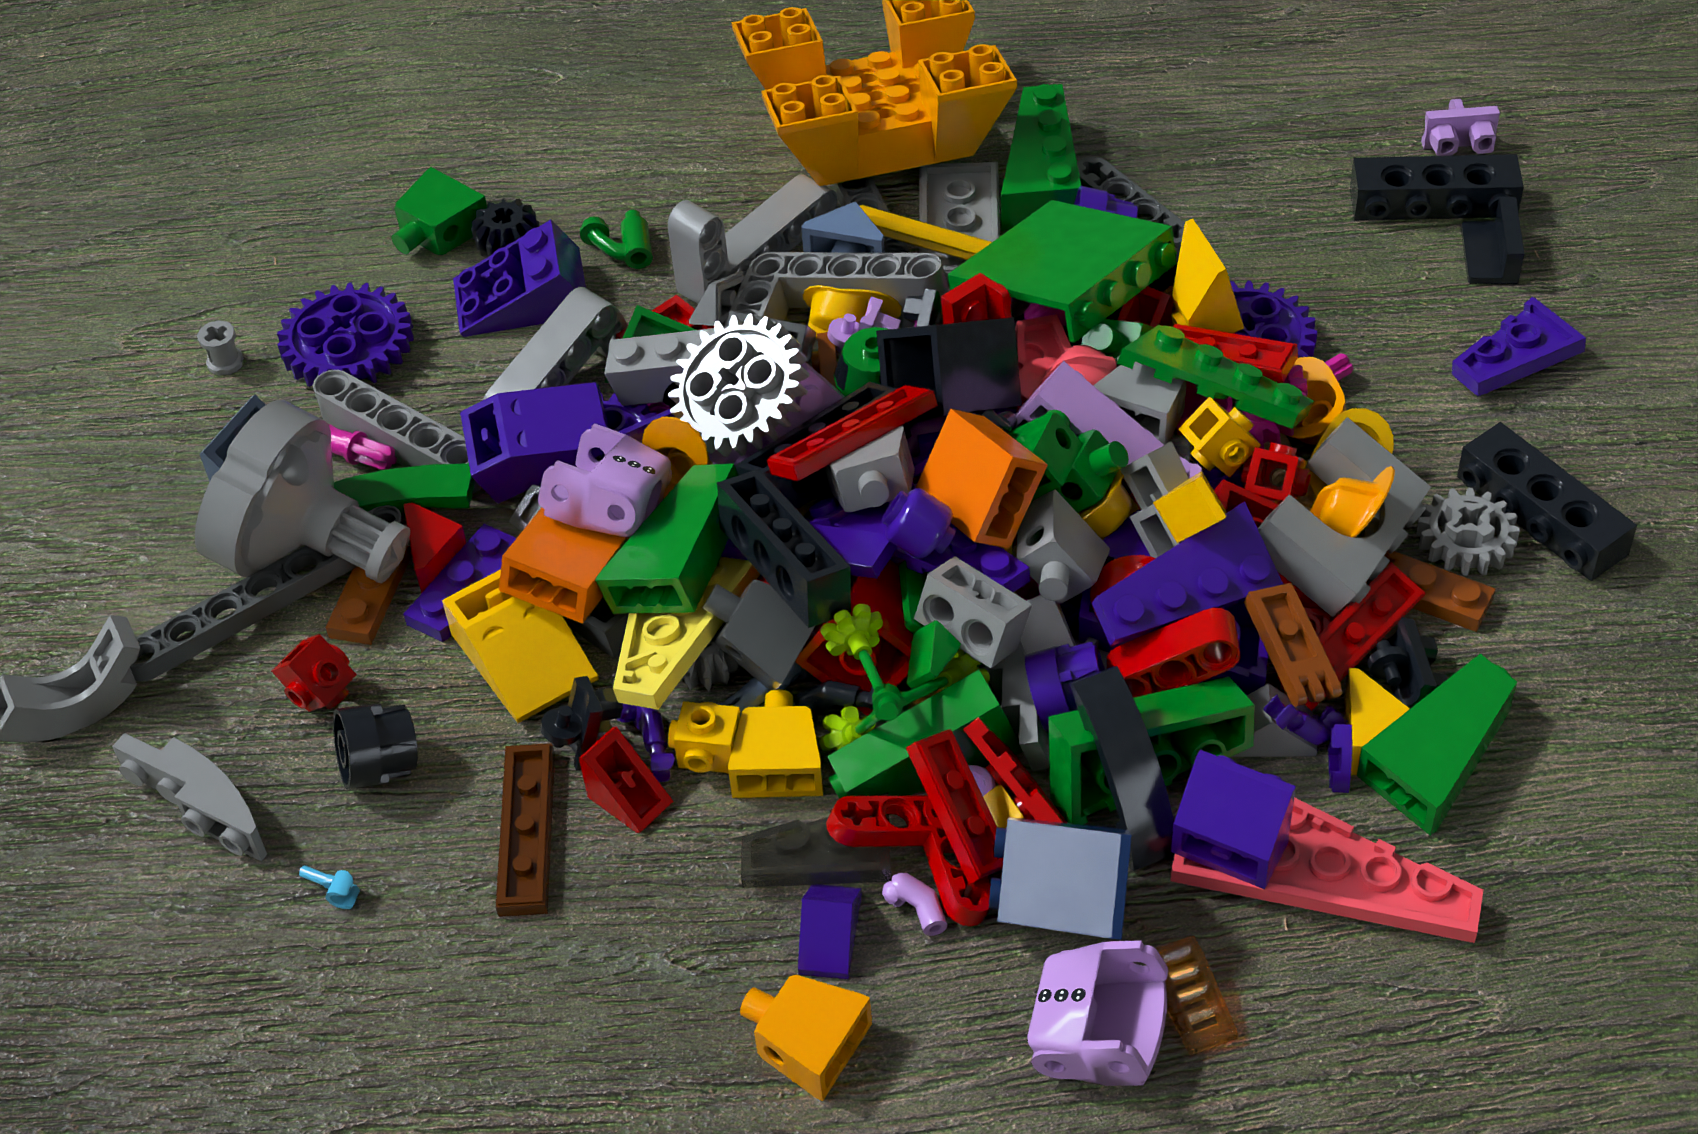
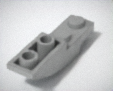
(198, 787)

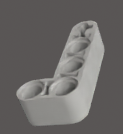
(563, 344)

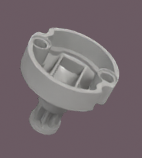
(282, 495)

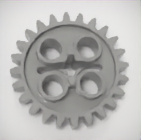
(740, 384)

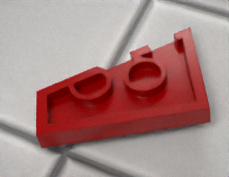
(1010, 772)

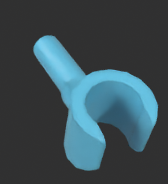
(341, 890)

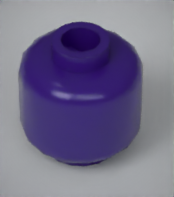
(918, 523)

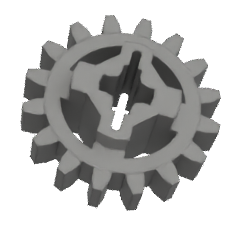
(1468, 531)

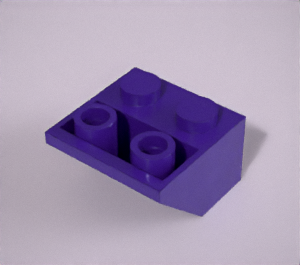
(1233, 819)

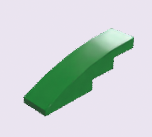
(424, 485)

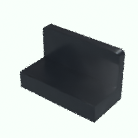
(1495, 248)

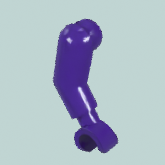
(651, 725)
(1311, 728)

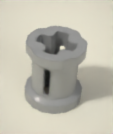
(219, 343)

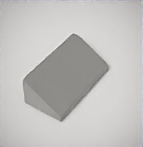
(717, 300)

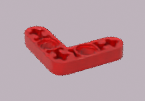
(922, 830)

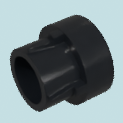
(374, 744)

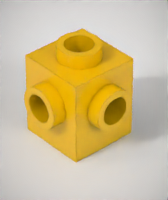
(1226, 443)
(704, 736)

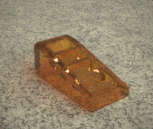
(1188, 963)

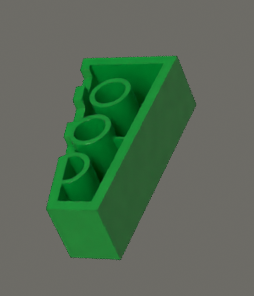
(1041, 156)
(1179, 722)

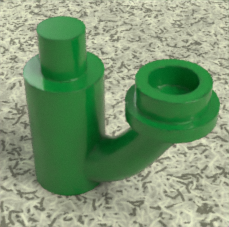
(635, 236)

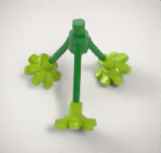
(856, 636)

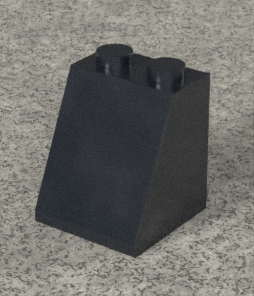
(964, 363)

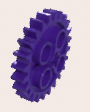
(1274, 317)
(346, 333)

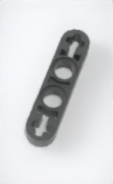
(1101, 175)

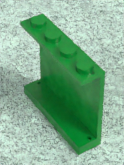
(1075, 261)

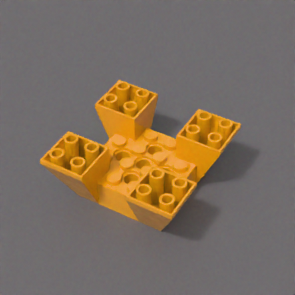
(880, 110)

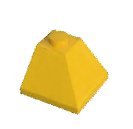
(1203, 286)

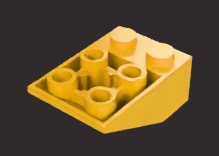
(516, 646)

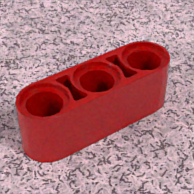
(1179, 653)

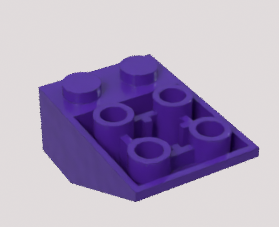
(519, 282)
(525, 432)

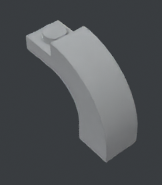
(75, 698)

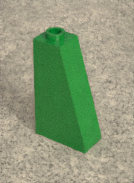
(673, 550)
(1438, 742)
(880, 759)

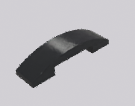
(1128, 764)

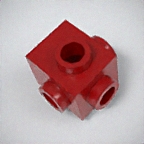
(1262, 465)
(315, 674)

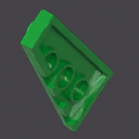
(1216, 375)

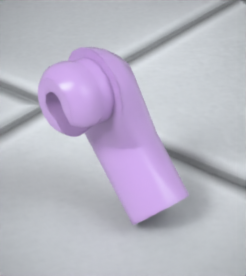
(925, 900)

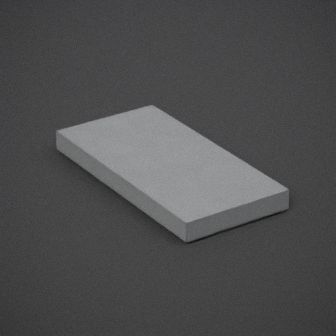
(961, 200)

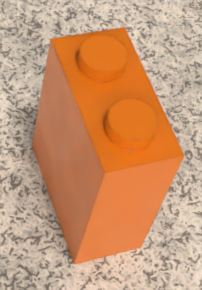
(982, 477)
(558, 566)

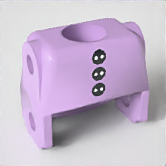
(609, 493)
(1100, 1014)

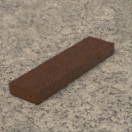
(525, 830)

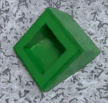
(930, 653)

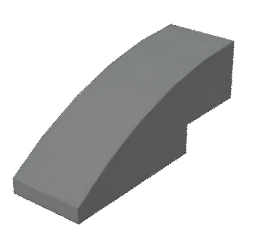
(1149, 480)

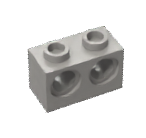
(974, 610)

